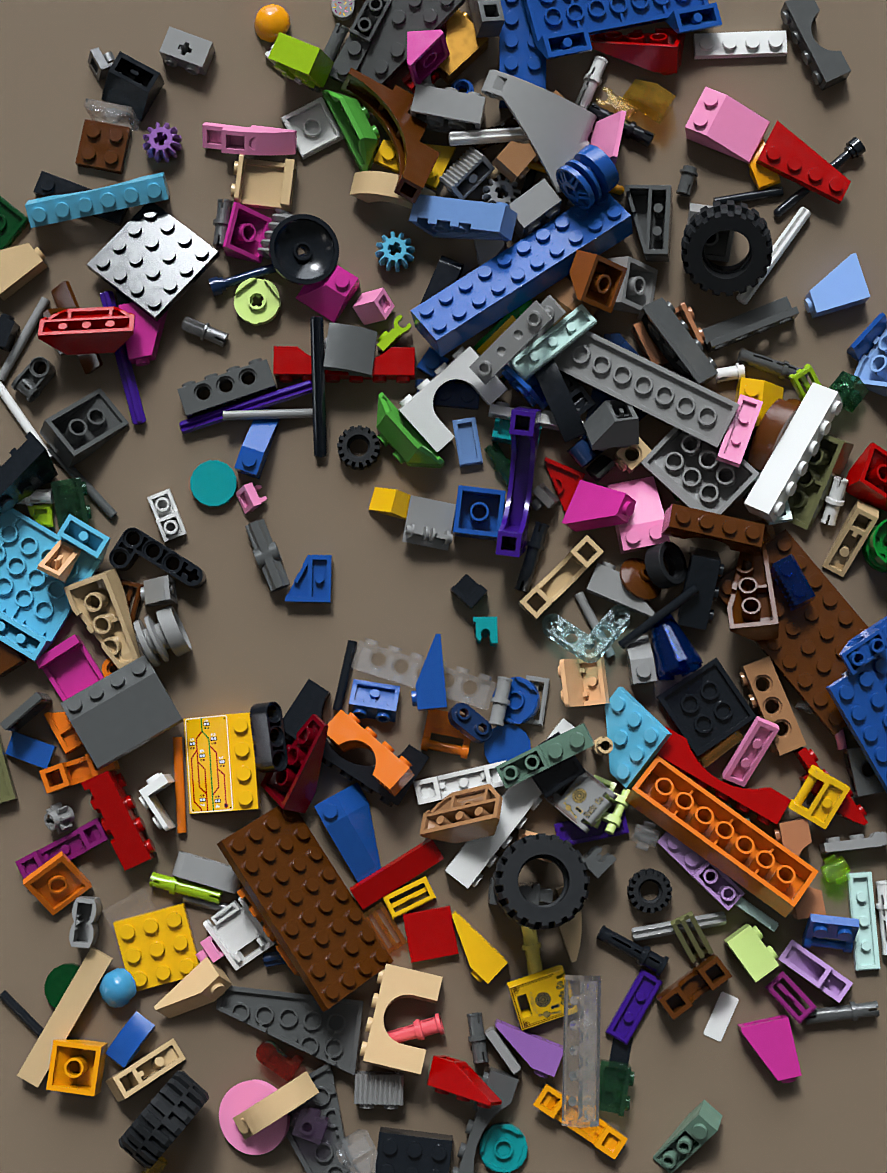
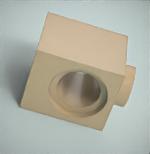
(623, 463)

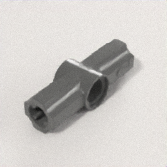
(267, 555)

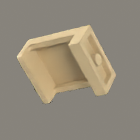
(264, 183)

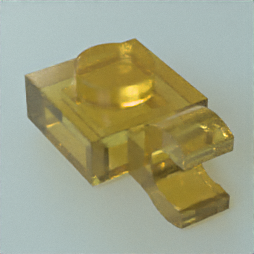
(617, 102)

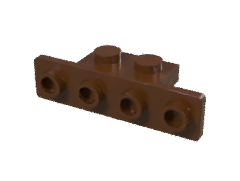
(64, 300)

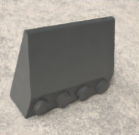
(121, 712)

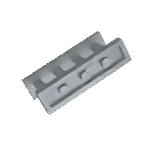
(517, 337)

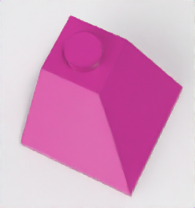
(331, 294)

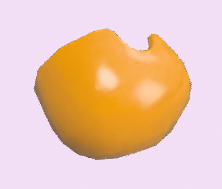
(271, 21)

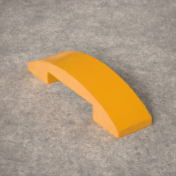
(602, 1136)

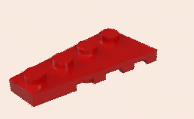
(799, 163)

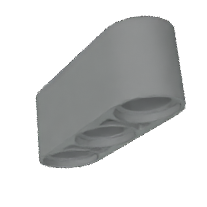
(206, 872)

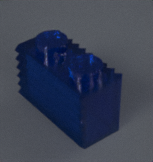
(792, 582)

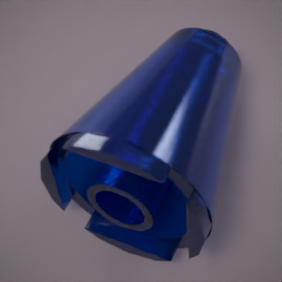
(673, 651)

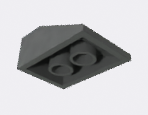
(83, 427)

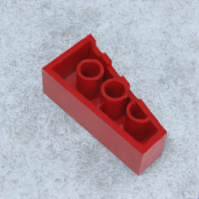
(120, 819)

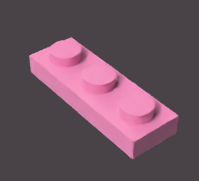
(739, 431)
(750, 751)

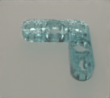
(584, 640)

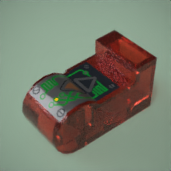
(277, 1061)

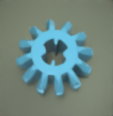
(391, 244)

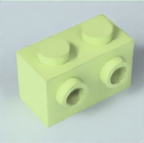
(752, 952)

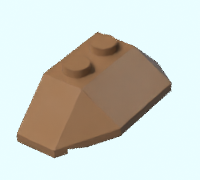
(463, 815)

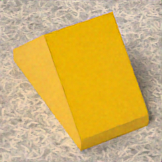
(390, 502)

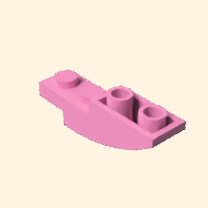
(249, 140)

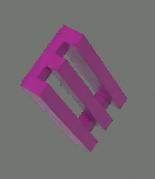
(806, 1013)

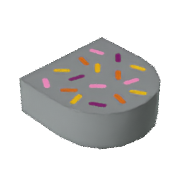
(343, 9)

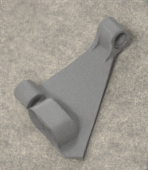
(550, 122)

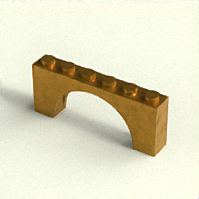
(462, 46)

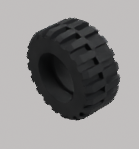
(732, 277)
(573, 873)
(163, 1119)

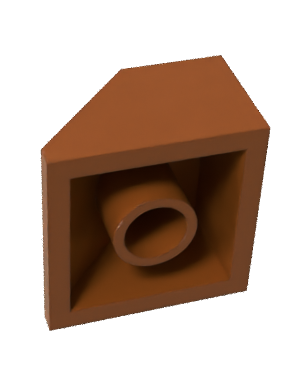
(596, 280)

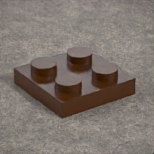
(103, 146)

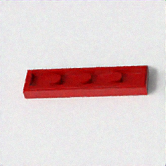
(396, 873)

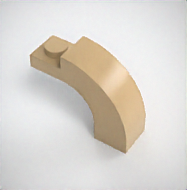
(380, 186)
(275, 1105)

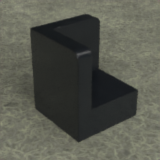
(468, 591)

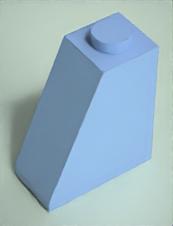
(838, 290)

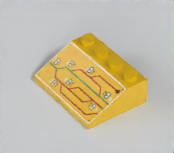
(221, 764)

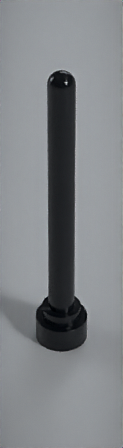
(853, 149)

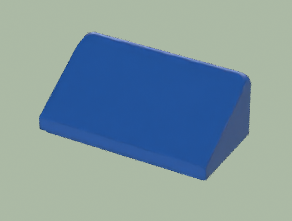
(863, 343)

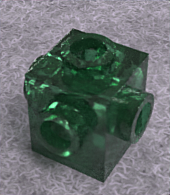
(850, 390)

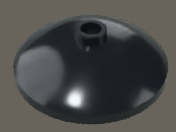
(312, 237)

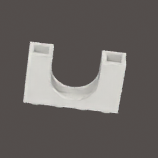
(420, 409)

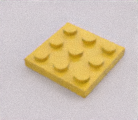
(157, 946)

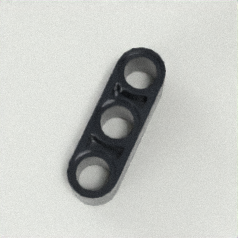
(445, 274)
(268, 737)

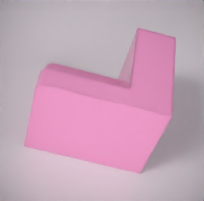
(373, 306)

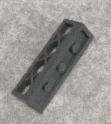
(749, 324)

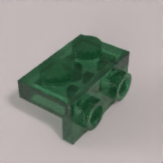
(69, 499)
(614, 1084)

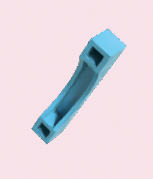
(97, 201)

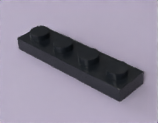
(53, 185)

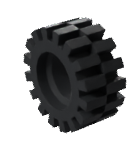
(358, 461)
(649, 905)

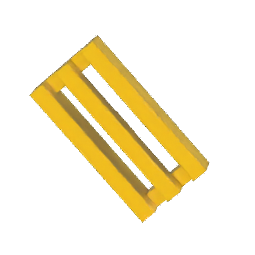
(390, 906)

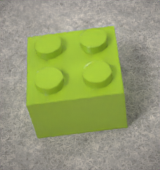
(300, 60)

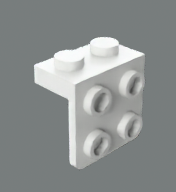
(149, 800)

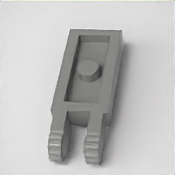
(856, 842)

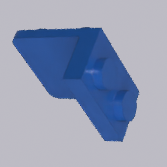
(529, 388)

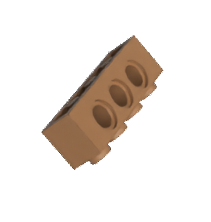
(764, 669)

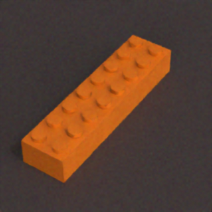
(721, 836)

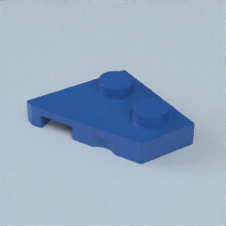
(312, 581)

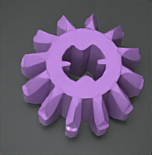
(153, 142)

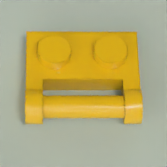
(826, 801)

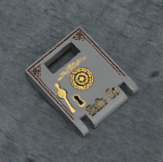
(583, 800)

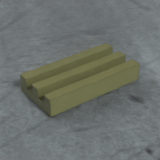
(699, 951)

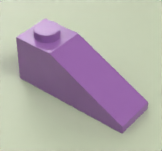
(535, 1050)

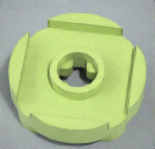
(260, 288)

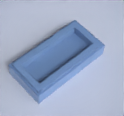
(467, 442)

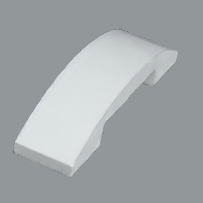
(440, 786)

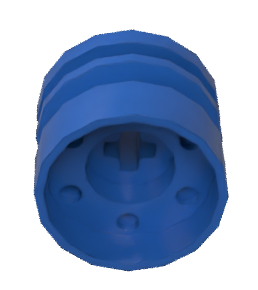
(587, 176)

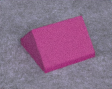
(425, 53)
(245, 233)

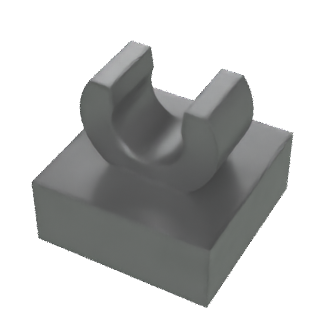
(100, 63)
(544, 497)

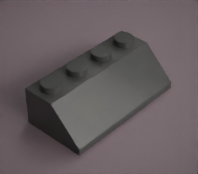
(676, 343)

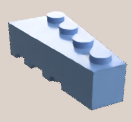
(463, 218)

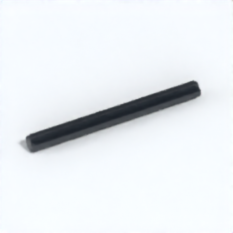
(318, 386)

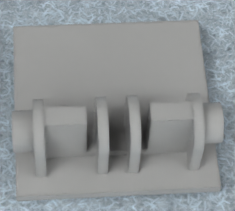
(429, 523)

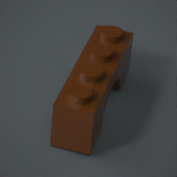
(695, 523)

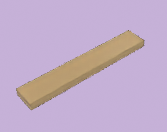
(65, 1015)

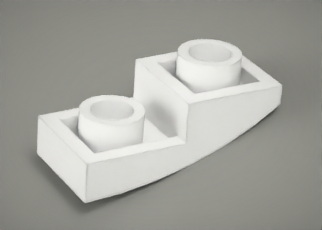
(167, 515)

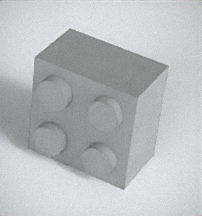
(535, 208)

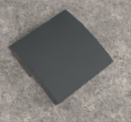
(350, 349)

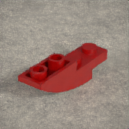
(848, 808)

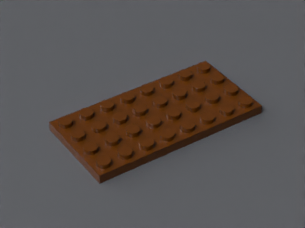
(808, 636)
(305, 904)

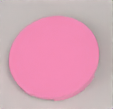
(238, 1100)

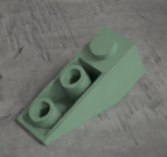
(689, 1136)

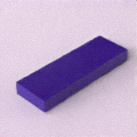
(571, 832)
(634, 1006)

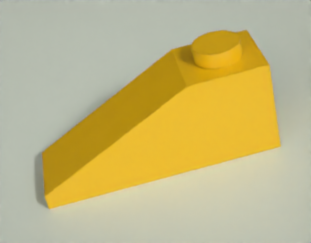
(480, 953)

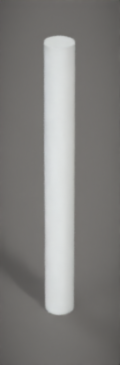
(18, 414)

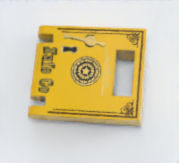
(544, 996)

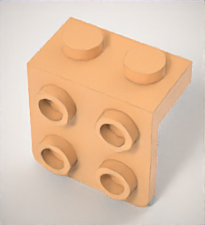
(583, 682)

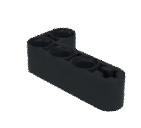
(162, 560)

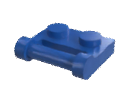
(825, 927)

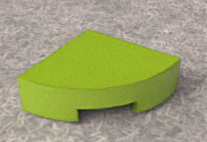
(43, 514)

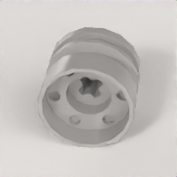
(162, 636)

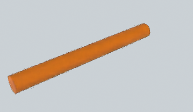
(179, 785)

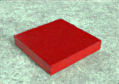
(430, 933)

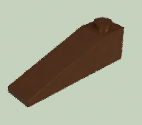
(752, 598)

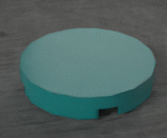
(213, 483)
(503, 1147)

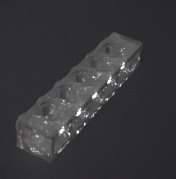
(363, 663)

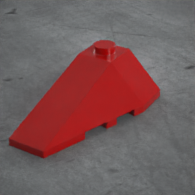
(651, 51)

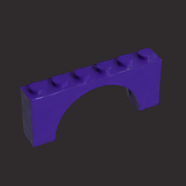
(524, 444)

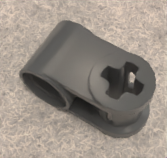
(32, 379)

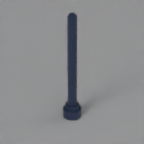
(219, 285)

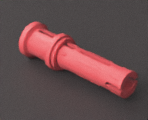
(418, 1030)

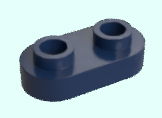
(469, 724)

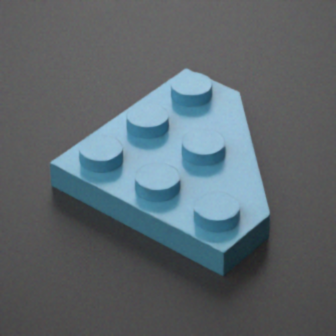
(634, 735)

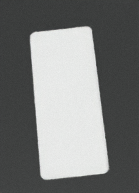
(721, 1016)

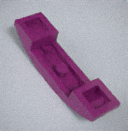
(71, 845)

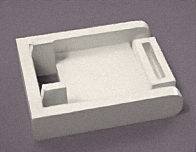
(235, 929)

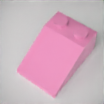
(726, 125)
(608, 134)
(646, 522)

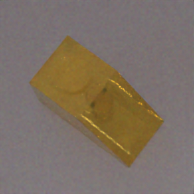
(650, 99)

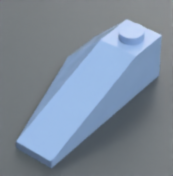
(873, 367)

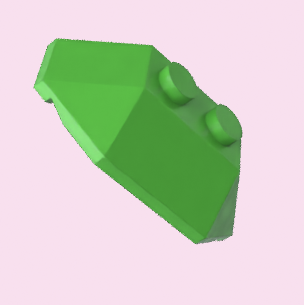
(355, 127)
(403, 437)

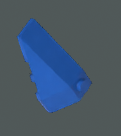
(352, 830)

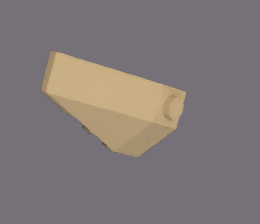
(105, 611)

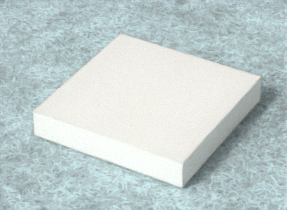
(314, 127)

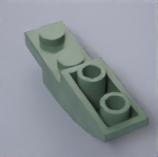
(545, 755)

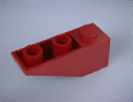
(460, 1079)

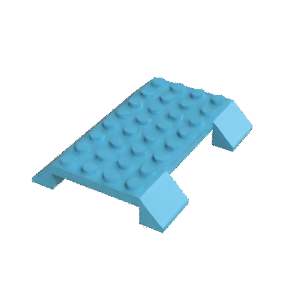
(31, 601)

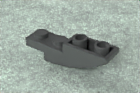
(360, 38)

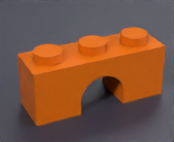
(72, 773)

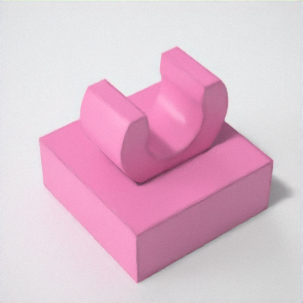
(249, 498)
(210, 950)

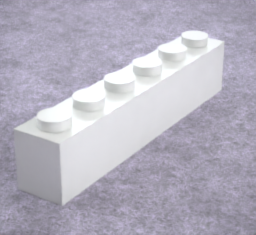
(794, 452)

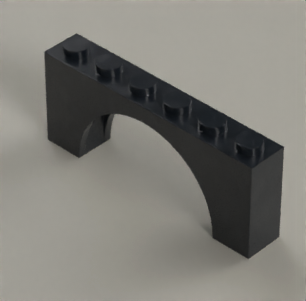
(312, 701)

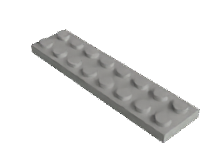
(649, 387)

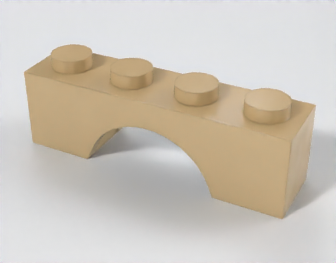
(561, 577)

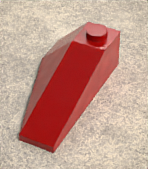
(869, 477)

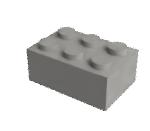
(448, 108)

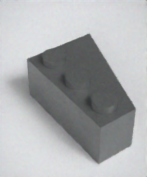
(652, 216)

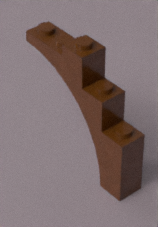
(404, 130)

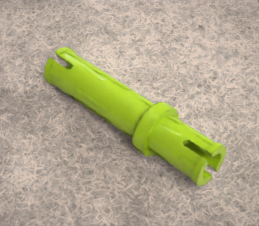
(177, 885)

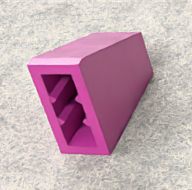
(144, 344)
(597, 507)
(774, 1045)

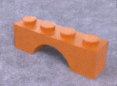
(389, 770)

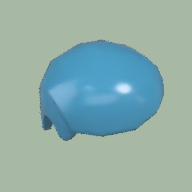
(117, 987)

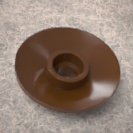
(636, 580)

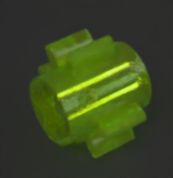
(835, 869)

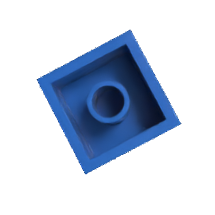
(478, 512)

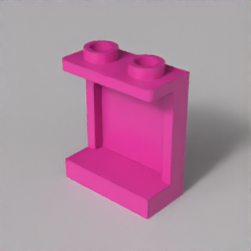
(70, 667)

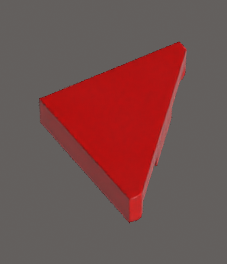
(564, 480)

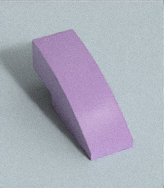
(815, 971)

